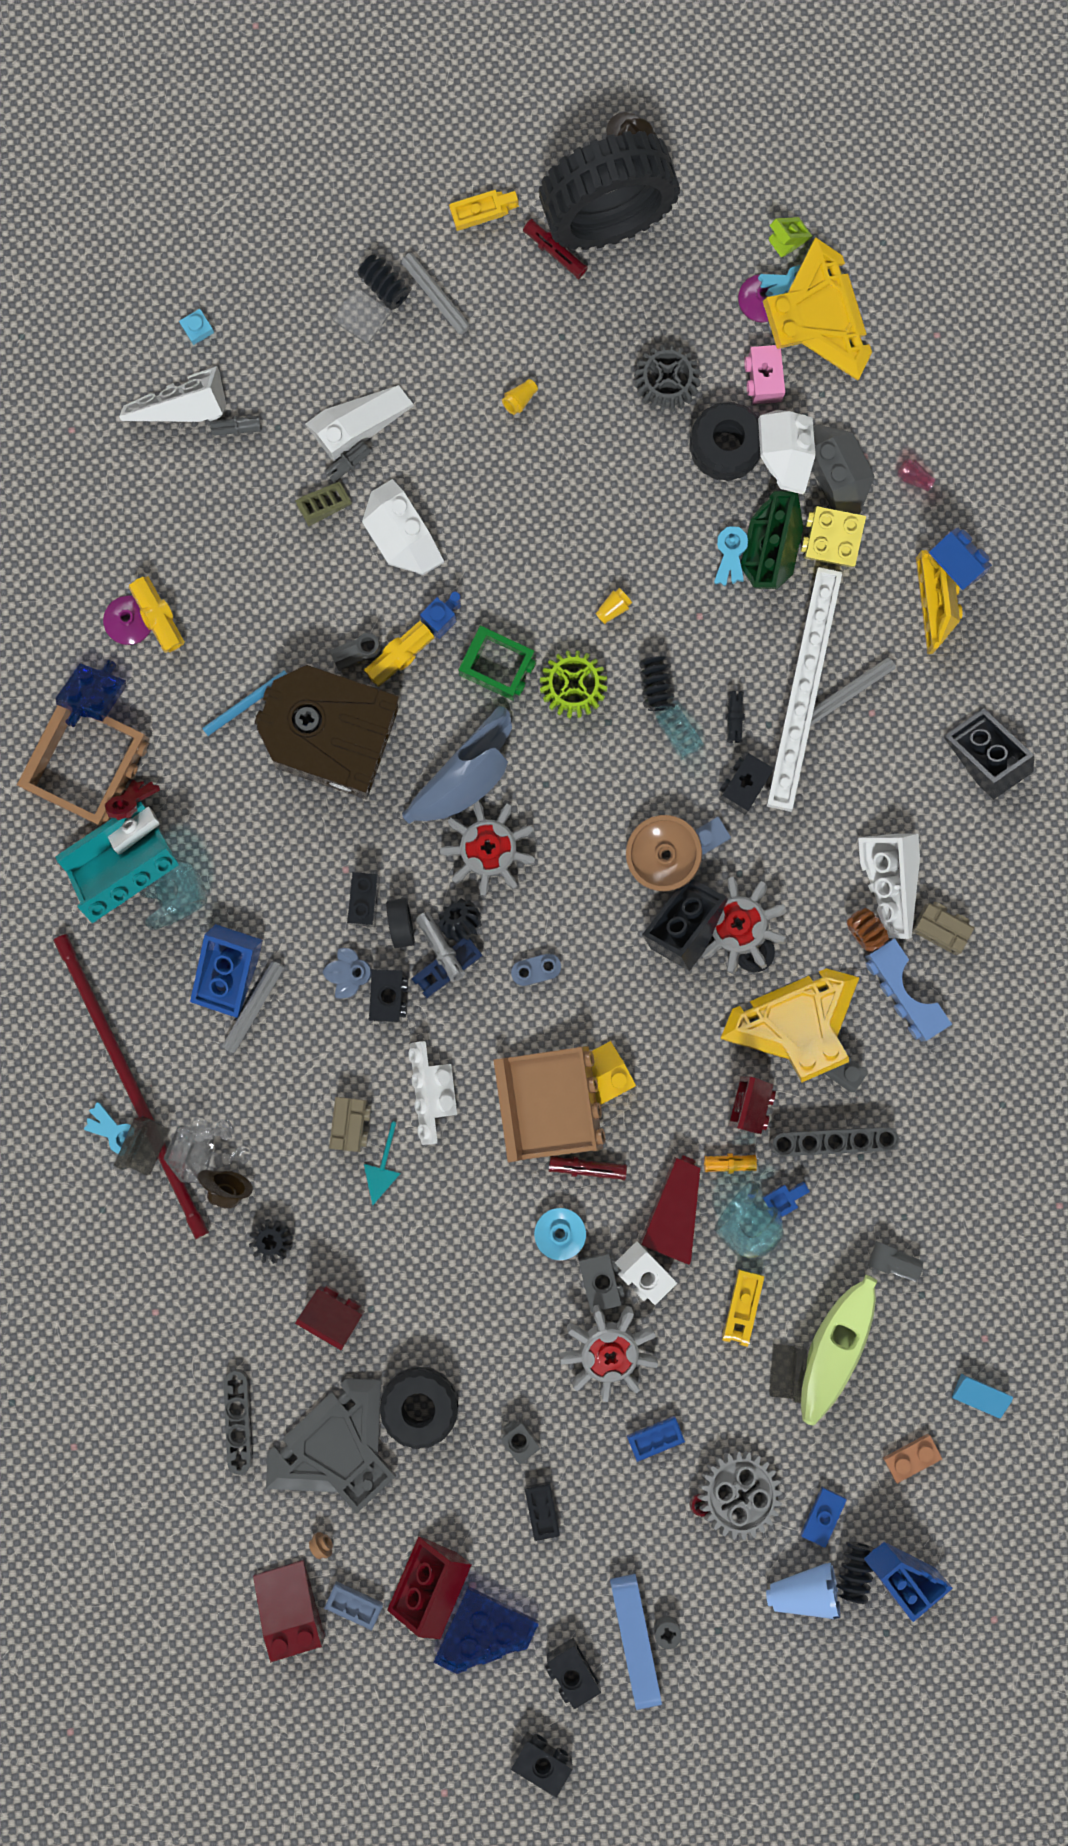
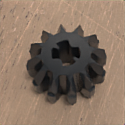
(460, 920)
(279, 1237)

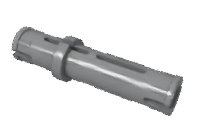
(444, 953)

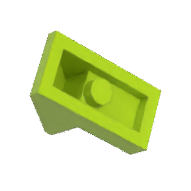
(788, 235)

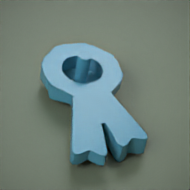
(779, 283)
(732, 544)
(107, 1127)

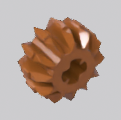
(867, 930)

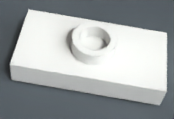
(133, 830)

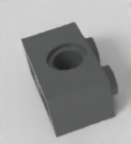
(591, 1268)

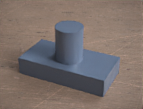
(712, 835)

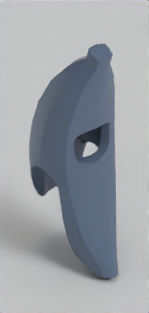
(467, 774)

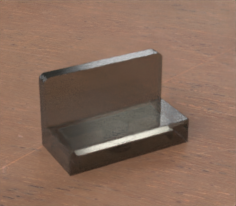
(142, 1145)
(787, 1371)

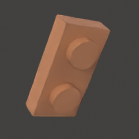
(912, 1458)

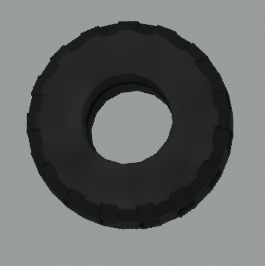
(730, 419)
(410, 1431)

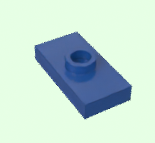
(655, 1438)
(823, 1517)

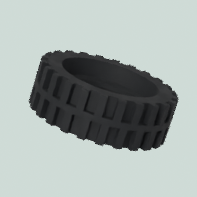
(576, 189)

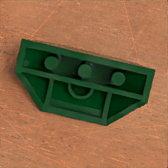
(773, 541)

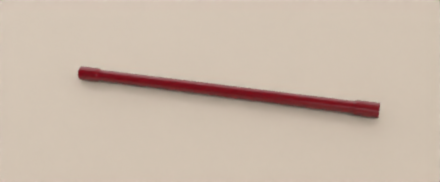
(70, 958)

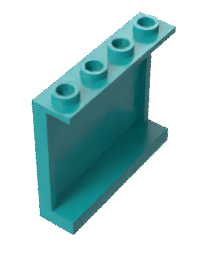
(109, 879)

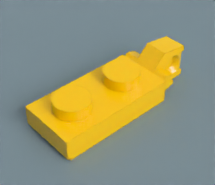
(482, 208)

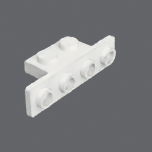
(433, 1092)

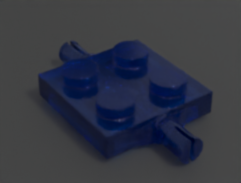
(90, 692)

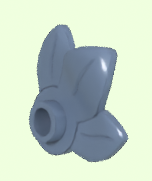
(343, 973)

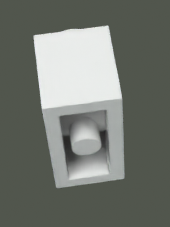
(637, 1262)

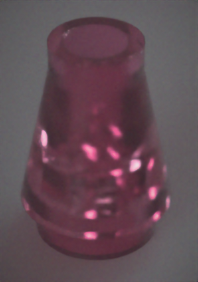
(914, 474)

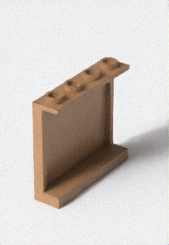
(549, 1104)

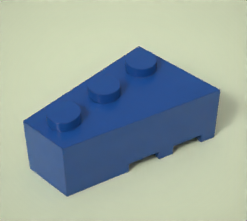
(908, 1579)

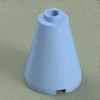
(807, 1593)

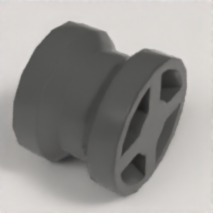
(666, 1626)

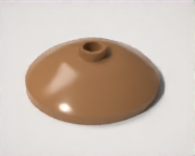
(649, 843)

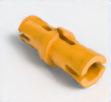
(730, 1163)

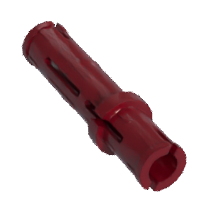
(533, 230)
(556, 1164)

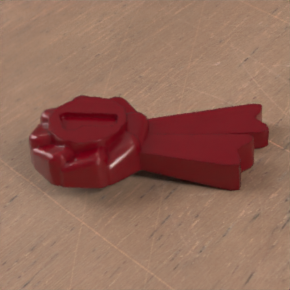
(125, 805)

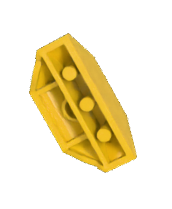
(938, 601)

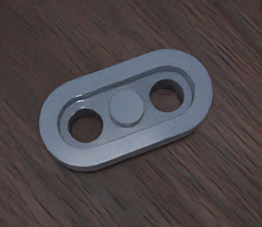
(536, 970)

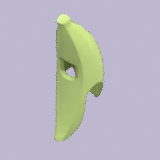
(837, 1349)

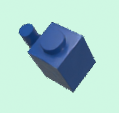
(440, 616)

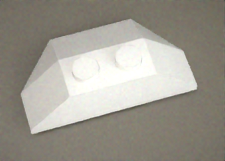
(787, 448)
(400, 531)

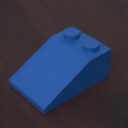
(961, 558)
(225, 970)

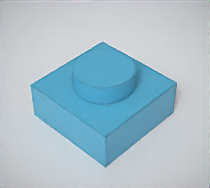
(196, 326)

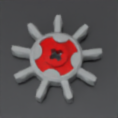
(499, 837)
(754, 926)
(609, 1352)

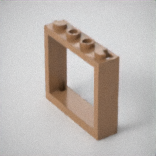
(46, 748)

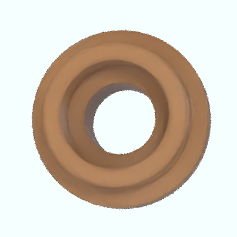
(321, 1545)

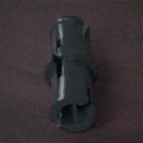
(735, 717)

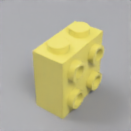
(833, 536)

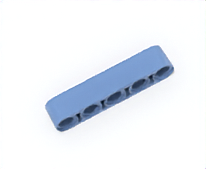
(635, 1642)

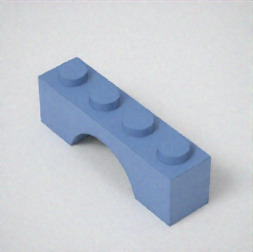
(888, 965)

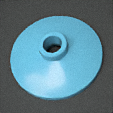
(564, 1247)

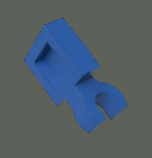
(784, 1199)

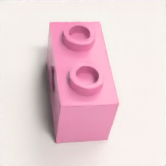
(767, 361)

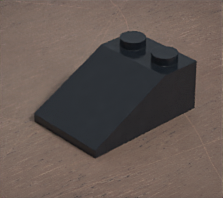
(990, 753)
(686, 924)

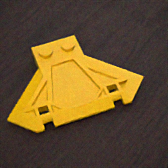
(821, 312)
(798, 1023)

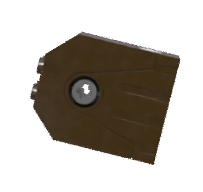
(346, 731)

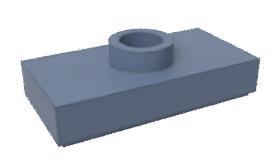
(354, 1605)

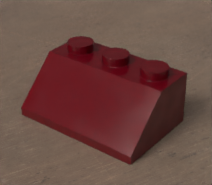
(429, 1588)

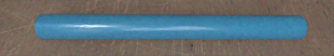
(239, 707)

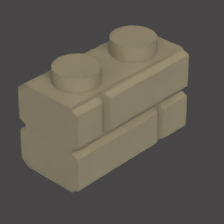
(943, 928)
(349, 1124)

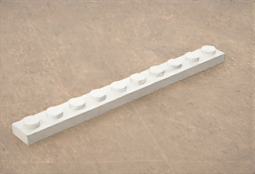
(804, 689)

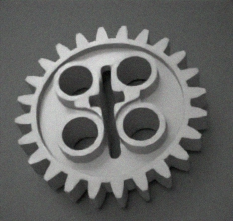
(752, 1515)

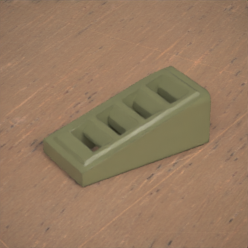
(311, 498)

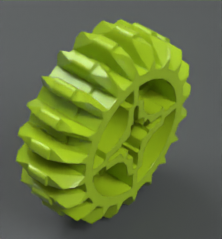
(566, 676)

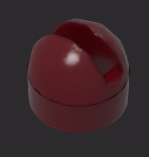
(694, 1500)

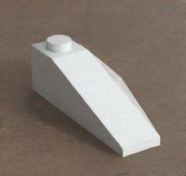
(191, 402)
(356, 421)
(893, 876)

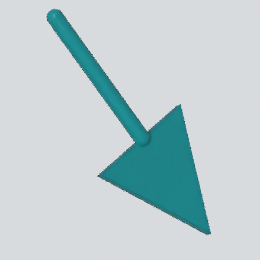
(379, 1178)

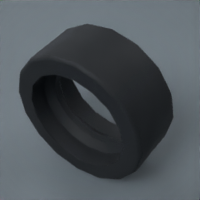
(400, 923)

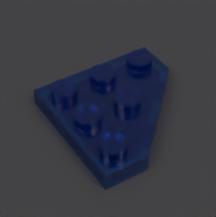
(483, 1632)

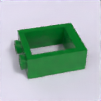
(474, 652)

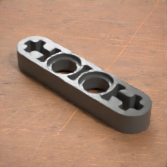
(238, 1421)

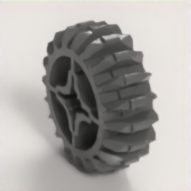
(655, 363)

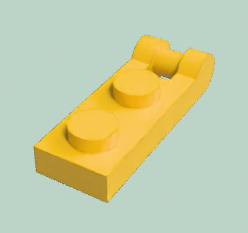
(743, 1307)

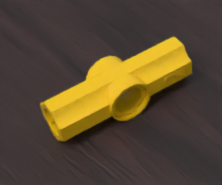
(156, 614)
(399, 653)

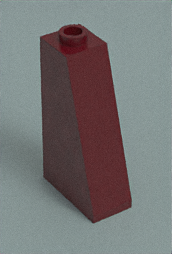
(674, 1214)

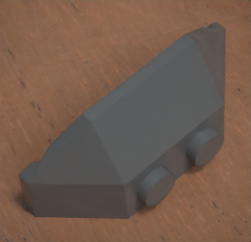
(841, 469)

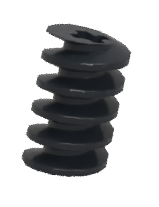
(384, 282)
(655, 683)
(857, 1574)

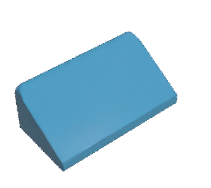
(982, 1396)

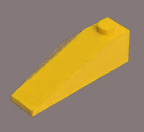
(610, 1073)

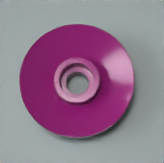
(751, 301)
(125, 632)

